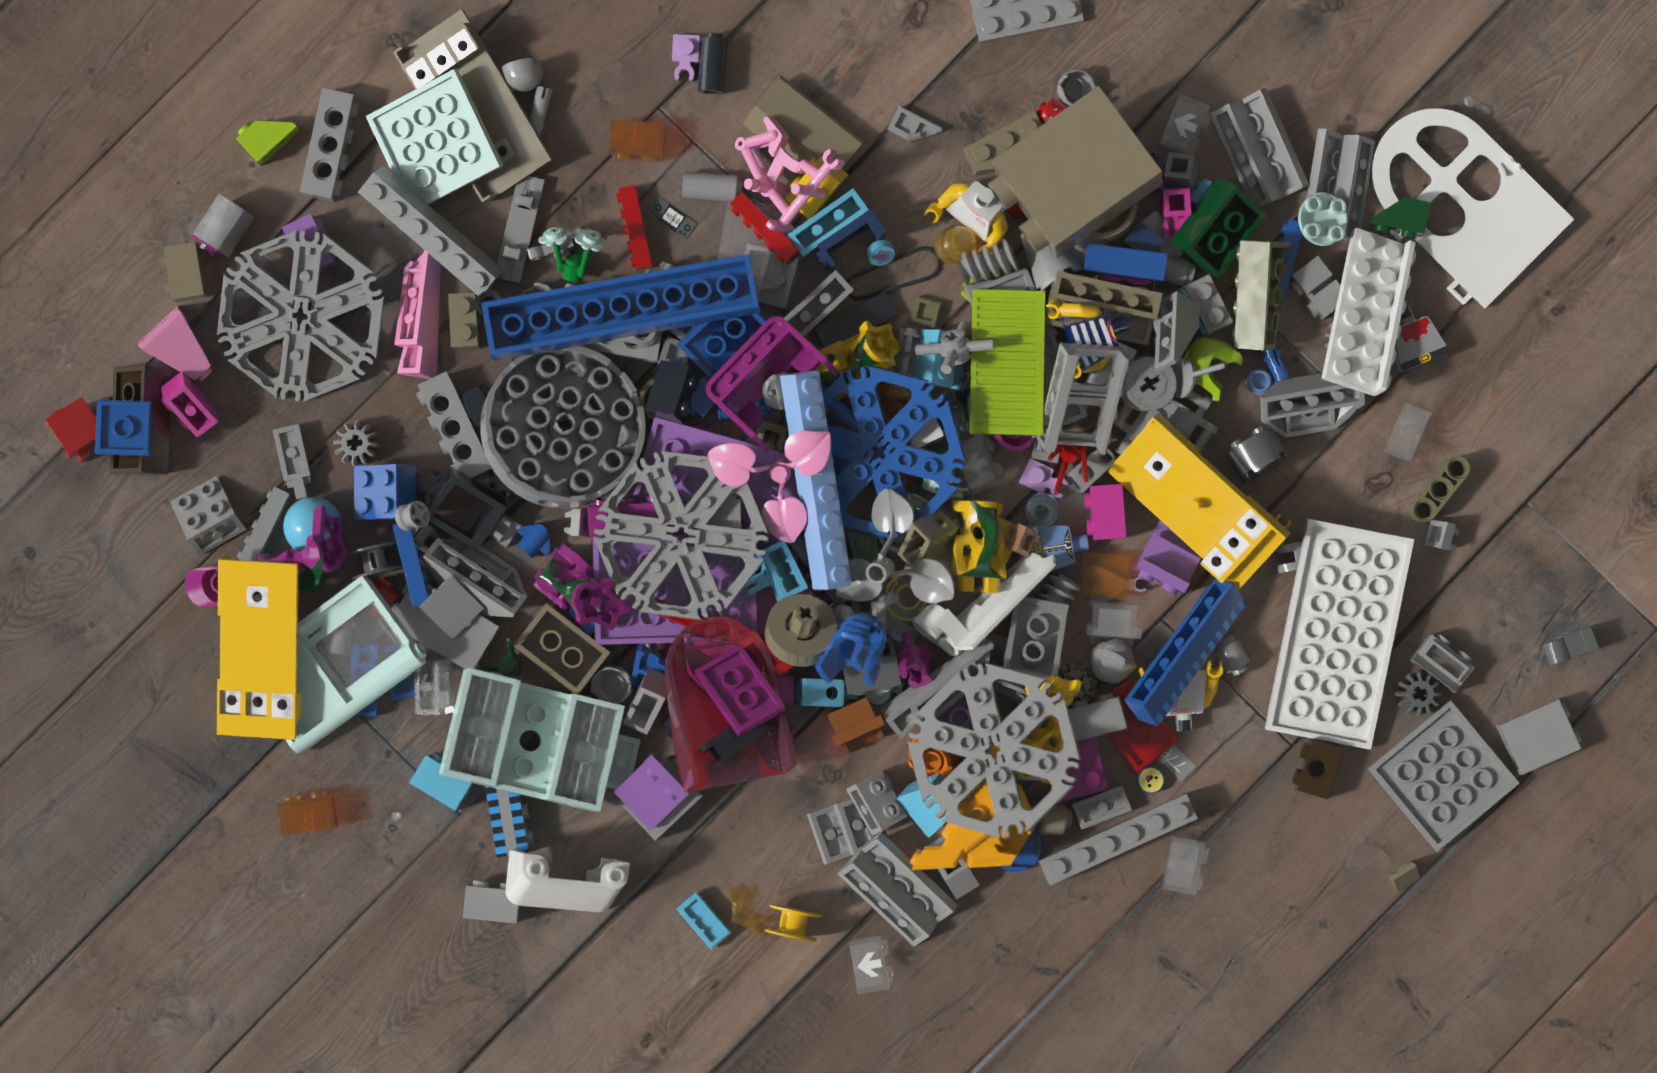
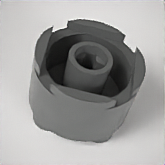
(1256, 454)

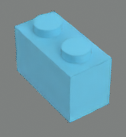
(443, 788)

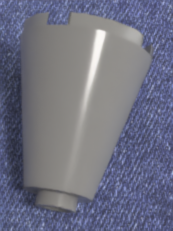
(1045, 265)

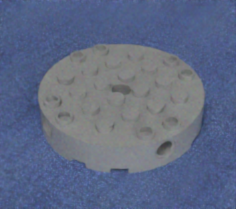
(535, 453)

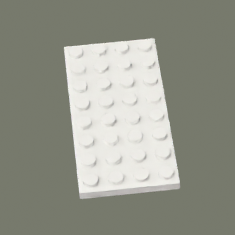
(1339, 633)

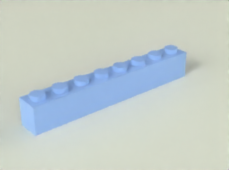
(819, 491)

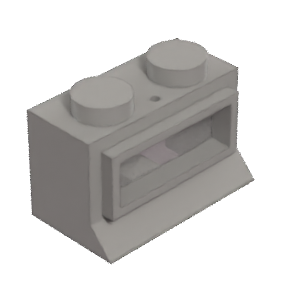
(1443, 662)

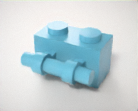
(929, 366)

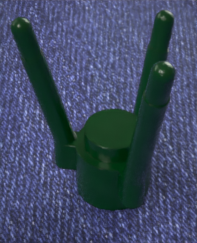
(507, 666)

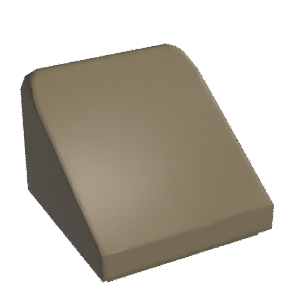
(1404, 876)

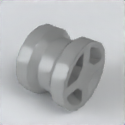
(412, 515)

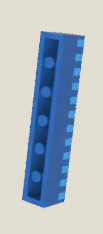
(1185, 652)

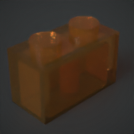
(637, 140)
(307, 814)

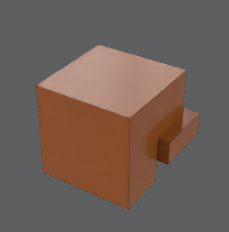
(855, 725)

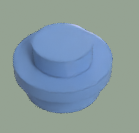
(1258, 381)

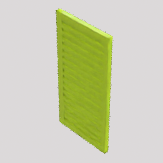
(1010, 379)

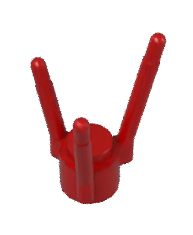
(1070, 454)

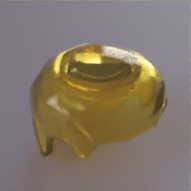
(952, 242)

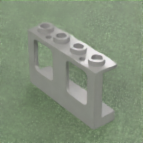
(1066, 392)

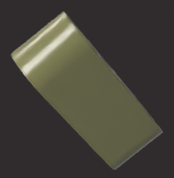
(1451, 484)

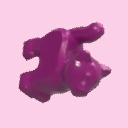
(915, 661)

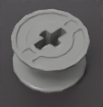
(1160, 391)

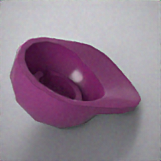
(203, 586)

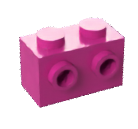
(189, 404)
(1106, 512)

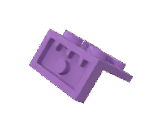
(651, 792)

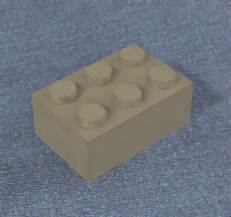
(562, 649)

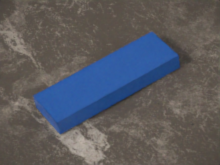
(1125, 262)

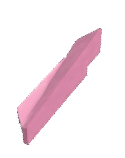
(419, 318)

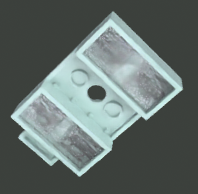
(576, 749)

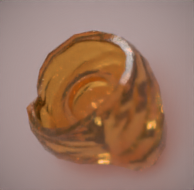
(893, 397)

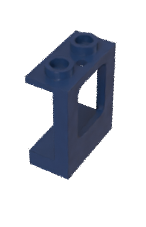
(867, 221)

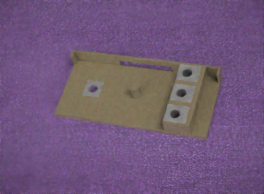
(491, 94)

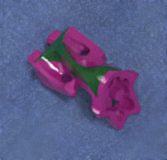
(319, 554)
(569, 580)

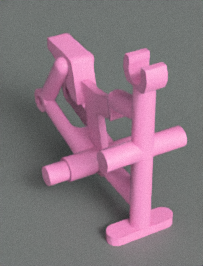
(766, 179)

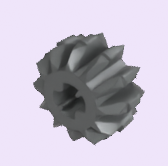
(1419, 684)

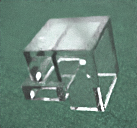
(1113, 621)

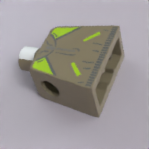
(928, 538)

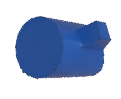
(534, 539)

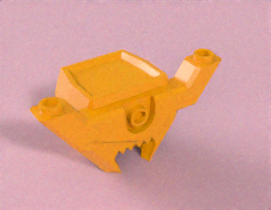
(973, 846)

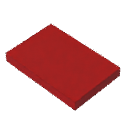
(1141, 741)

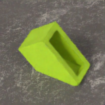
(265, 138)

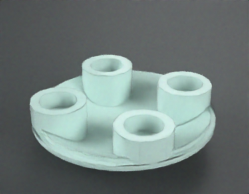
(1323, 218)

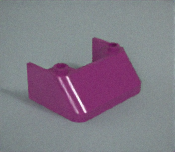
(766, 353)

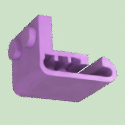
(1167, 560)

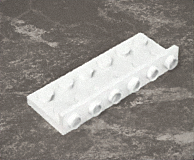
(1368, 312)

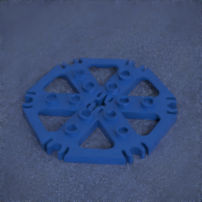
(898, 432)

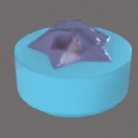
(880, 253)

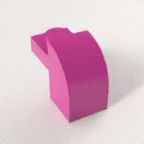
(1174, 209)

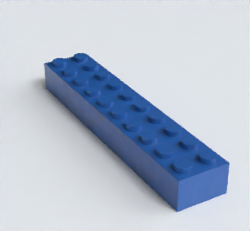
(620, 307)

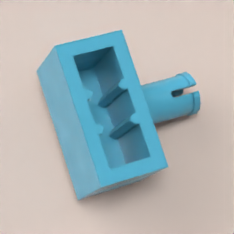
(778, 572)

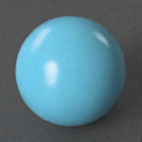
(299, 520)

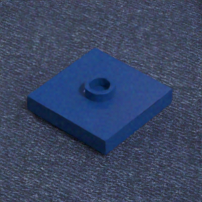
(123, 428)

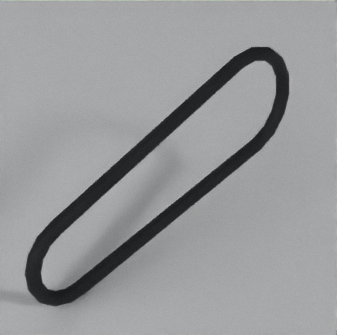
(900, 285)

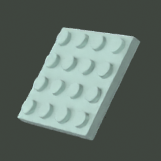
(435, 138)

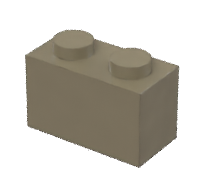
(184, 272)
(464, 321)

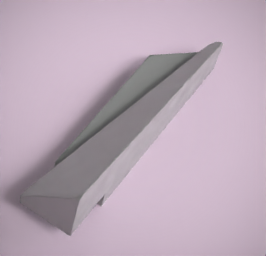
(902, 709)

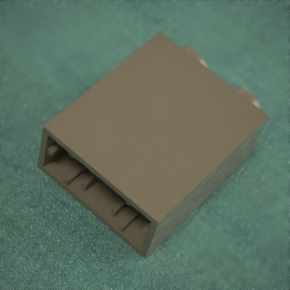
(1074, 174)

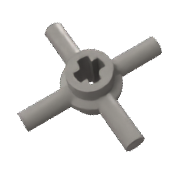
(955, 347)

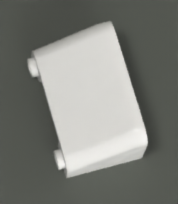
(529, 884)

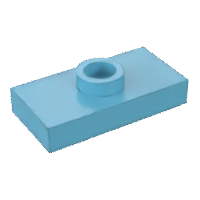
(703, 920)

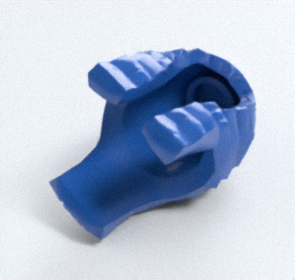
(856, 645)

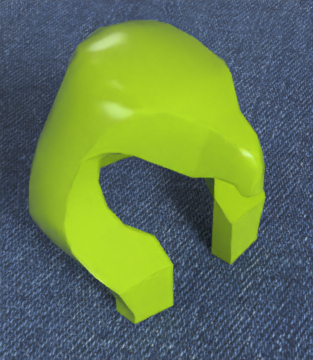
(1202, 353)

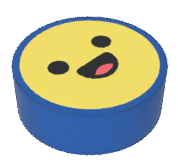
(1150, 780)

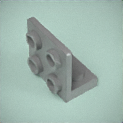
(207, 516)

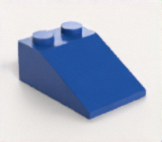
(717, 341)

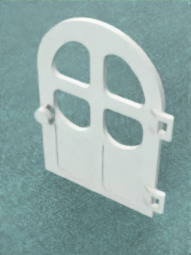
(1498, 233)

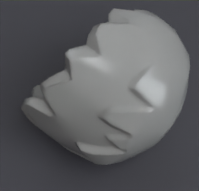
(1112, 661)

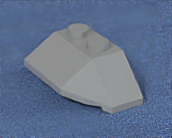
(1308, 405)
(480, 573)

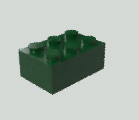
(1217, 226)

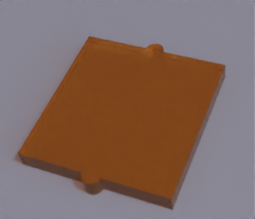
(1105, 575)

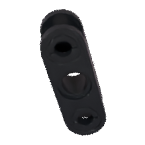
(729, 744)

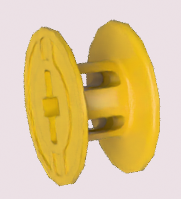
(793, 922)

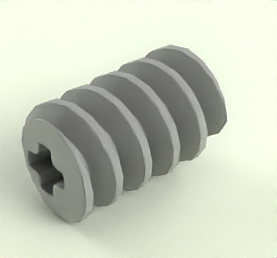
(988, 262)
(1059, 590)

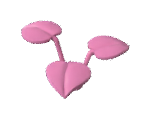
(803, 449)

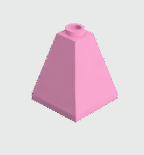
(177, 346)

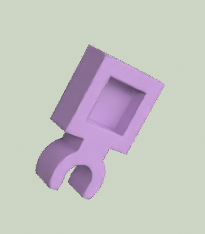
(685, 51)
(1038, 477)

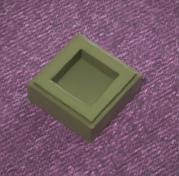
(925, 312)

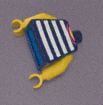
(1088, 326)

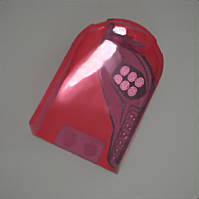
(698, 719)

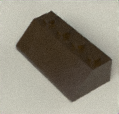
(144, 384)

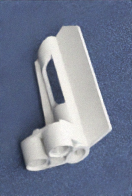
(986, 612)

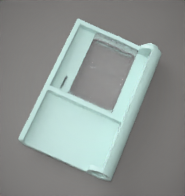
(349, 660)

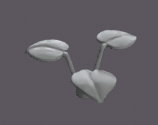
(931, 579)

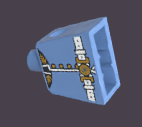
(1058, 542)

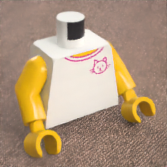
(974, 208)
(1196, 696)

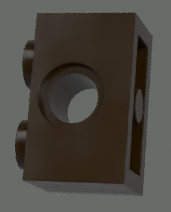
(1329, 756)

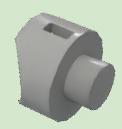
(774, 382)

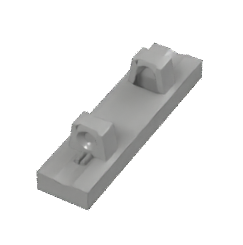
(520, 228)

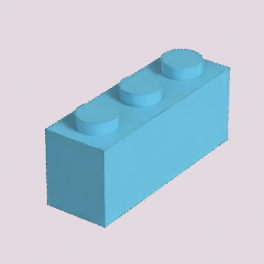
(827, 222)

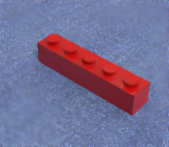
(756, 220)
(634, 228)

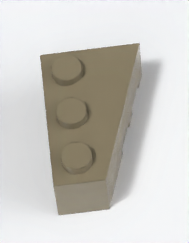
(982, 152)

